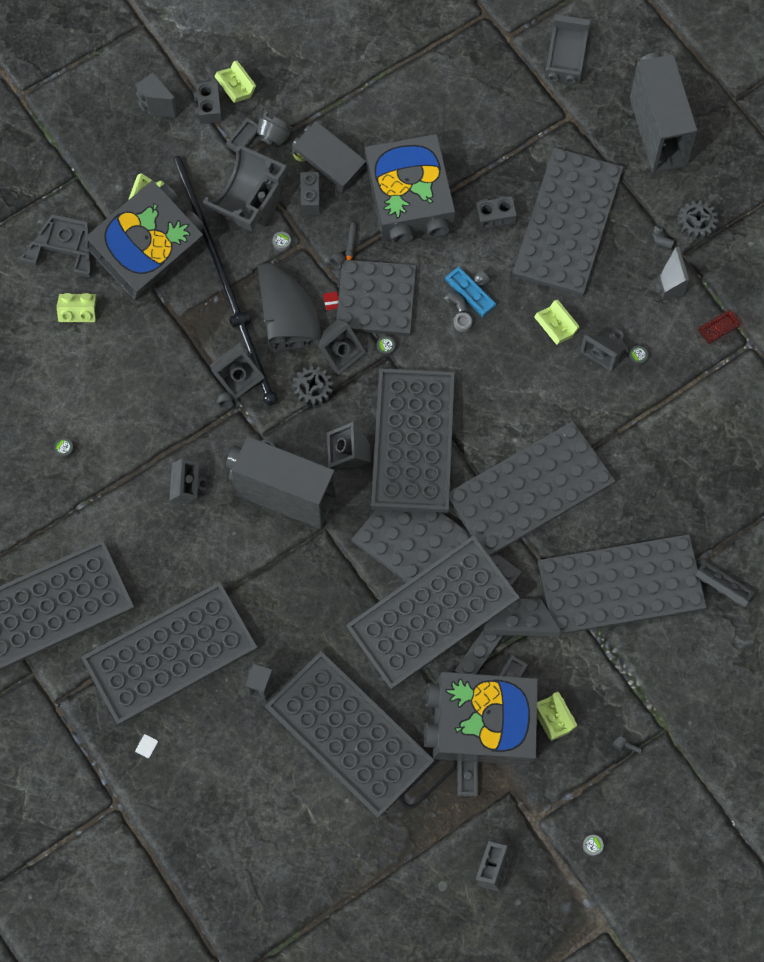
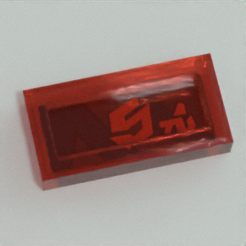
(719, 326)

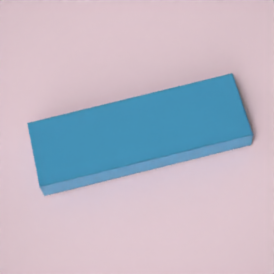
(470, 292)

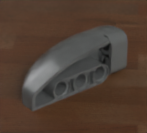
(287, 310)

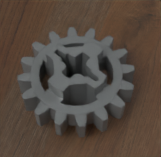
(689, 221)
(306, 380)

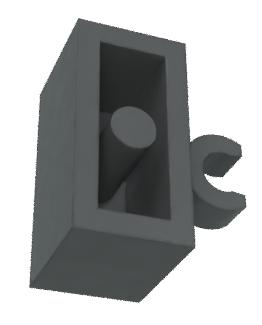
(185, 481)

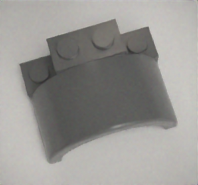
(252, 189)

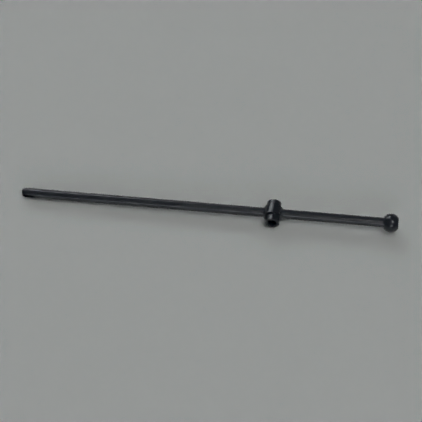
(239, 319)

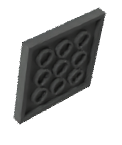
(376, 297)

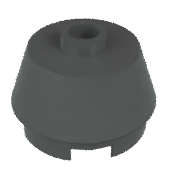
(273, 130)

